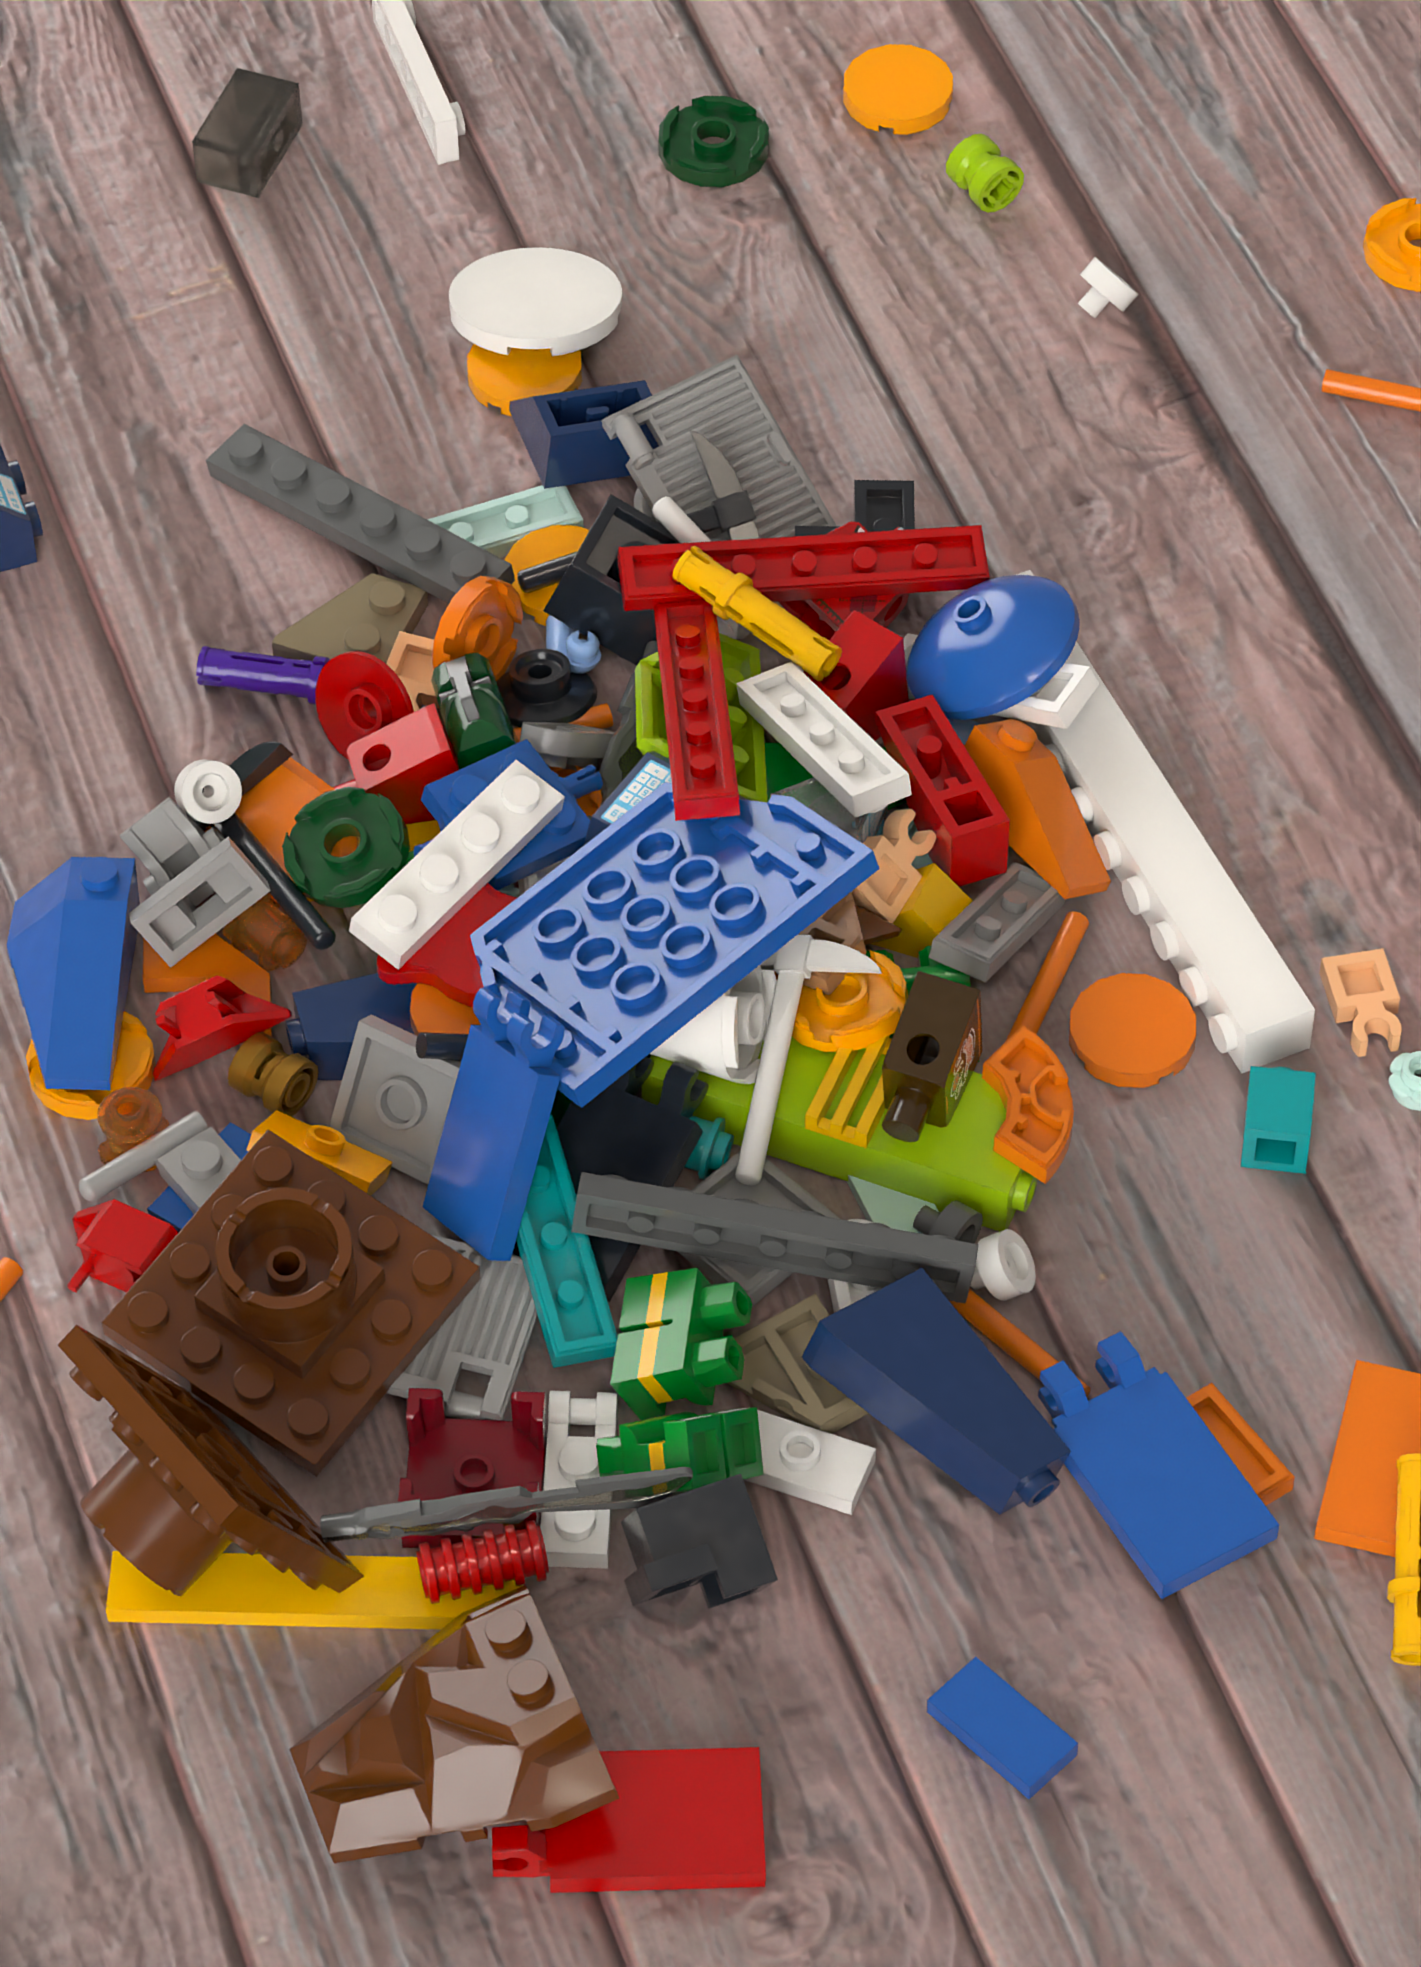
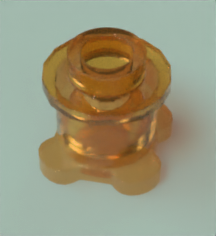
(267, 934)
(127, 1120)

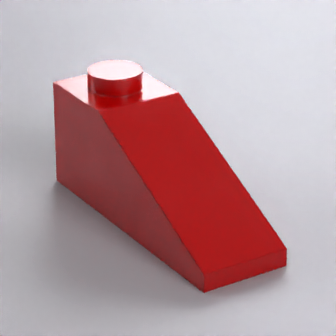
(947, 791)

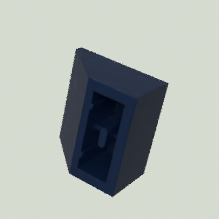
(567, 432)

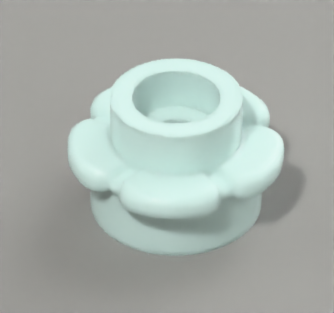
(1403, 1082)

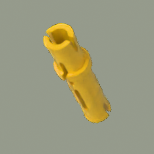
(737, 599)
(1406, 1587)

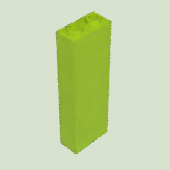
(937, 1168)

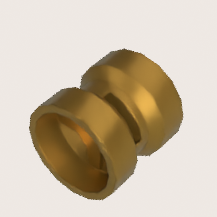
(273, 1075)

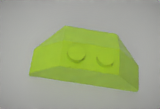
(739, 663)

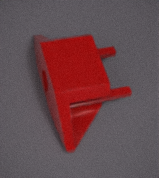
(210, 1021)
(117, 1243)

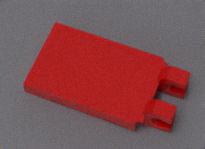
(676, 1826)

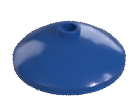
(993, 645)

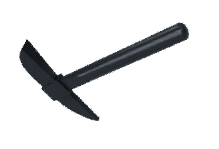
(728, 512)
(251, 769)

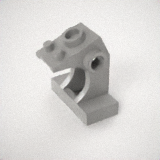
(185, 871)

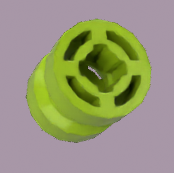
(980, 168)

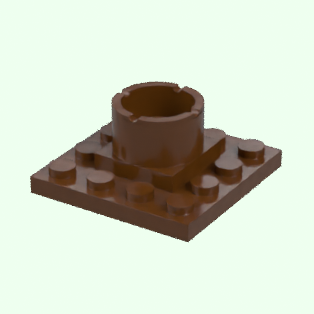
(291, 1301)
(189, 1482)

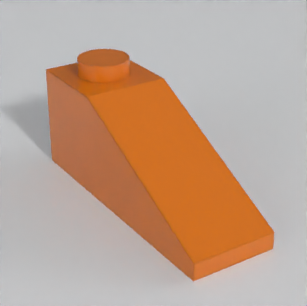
(1040, 805)

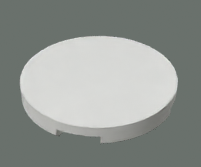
(535, 301)

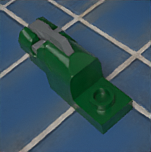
(472, 708)

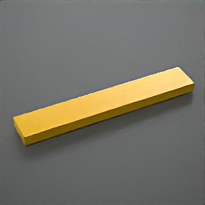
(253, 1592)

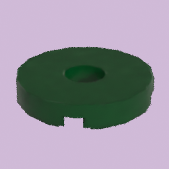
(713, 164)
(350, 878)

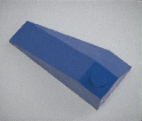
(74, 967)

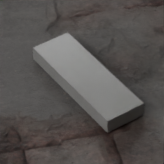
(997, 923)

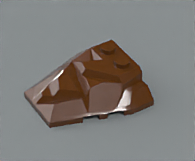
(456, 1741)

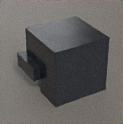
(696, 1539)

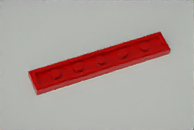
(817, 565)
(696, 711)

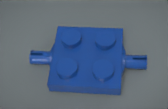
(555, 842)

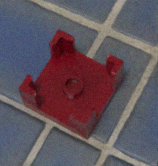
(472, 1455)

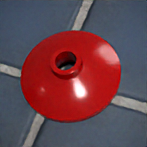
(358, 697)

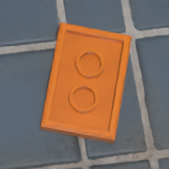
(1375, 1430)

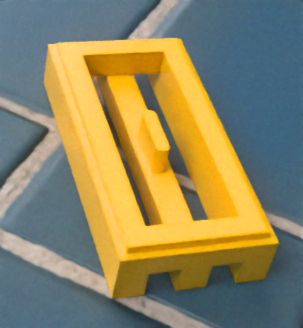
(837, 1126)

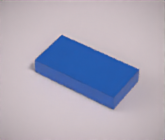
(1002, 1727)

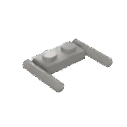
(187, 1156)

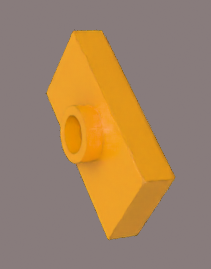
(328, 1148)

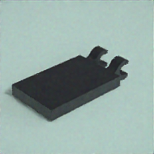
(634, 1141)

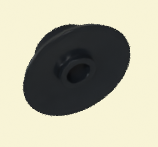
(545, 689)

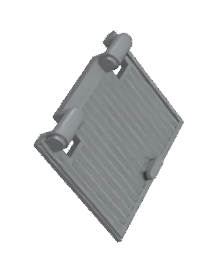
(736, 420)
(482, 1336)

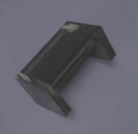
(247, 132)

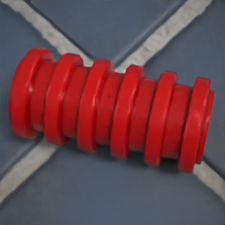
(482, 1561)

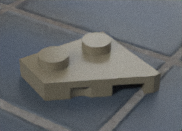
(358, 619)
(783, 1380)

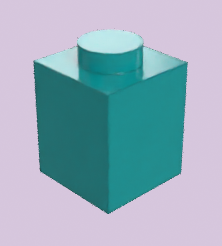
(1278, 1119)

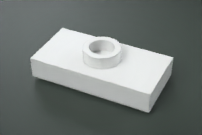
(812, 1463)

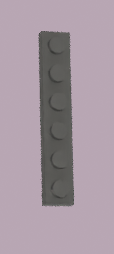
(352, 515)
(768, 1235)

